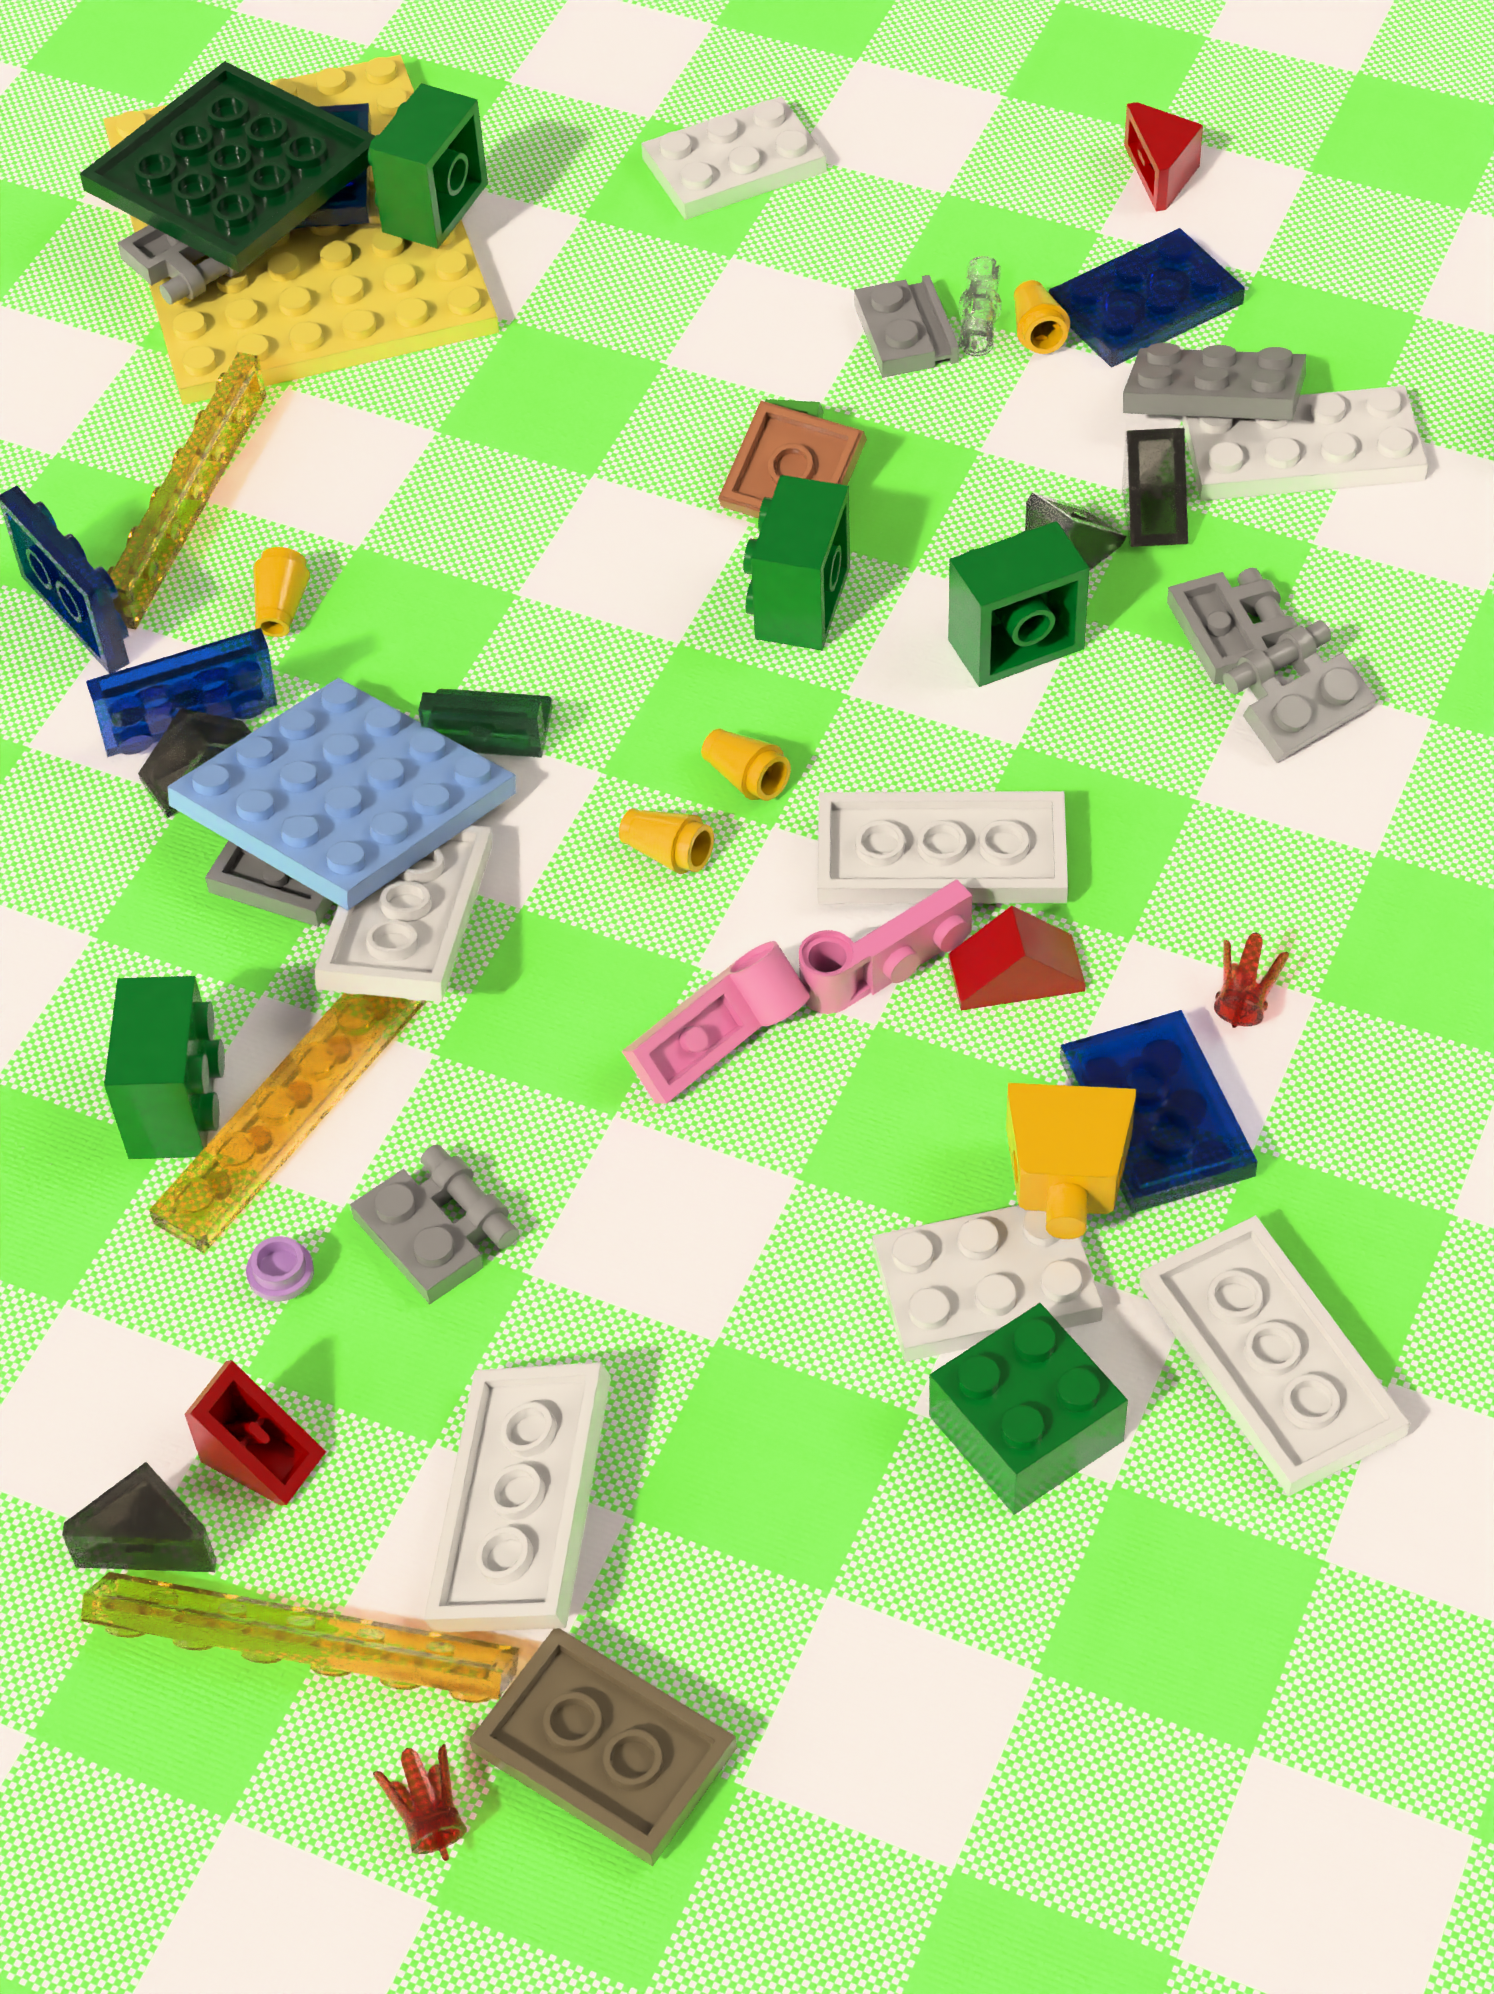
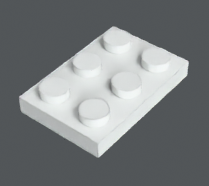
(733, 157)
(977, 1273)

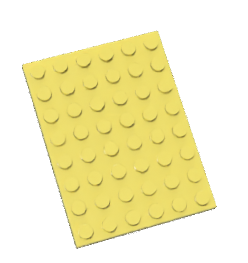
(325, 291)

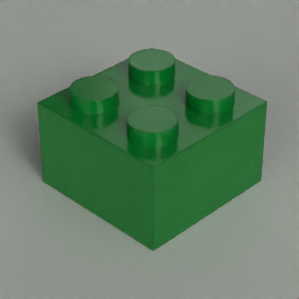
(428, 165)
(798, 562)
(1017, 603)
(163, 1067)
(1027, 1408)

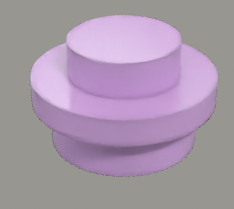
(279, 1269)

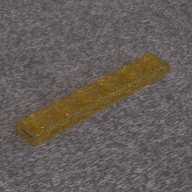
(187, 488)
(279, 1117)
(277, 1632)

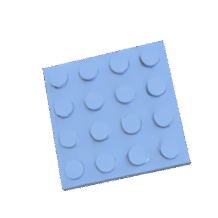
(342, 792)

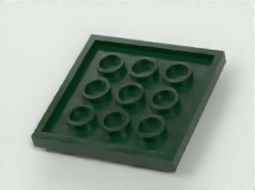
(230, 165)

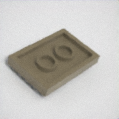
(603, 1745)

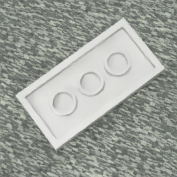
(1329, 444)
(918, 842)
(411, 928)
(1273, 1355)
(518, 1499)

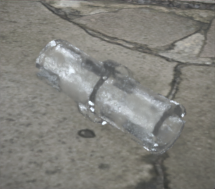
(980, 306)

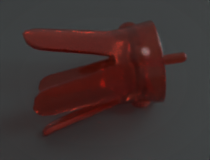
(1241, 997)
(429, 1807)

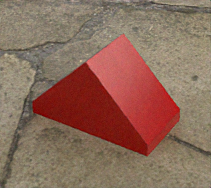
(1162, 151)
(1015, 962)
(251, 1436)

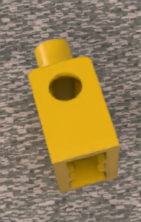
(1068, 1150)

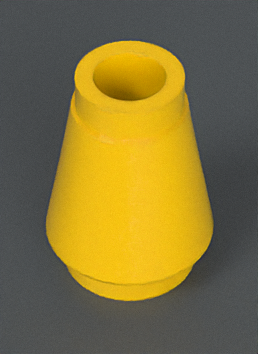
(1039, 318)
(278, 589)
(749, 764)
(669, 838)

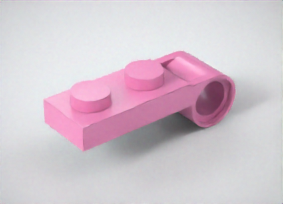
(846, 971)
(715, 1020)

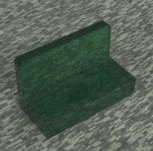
(489, 720)

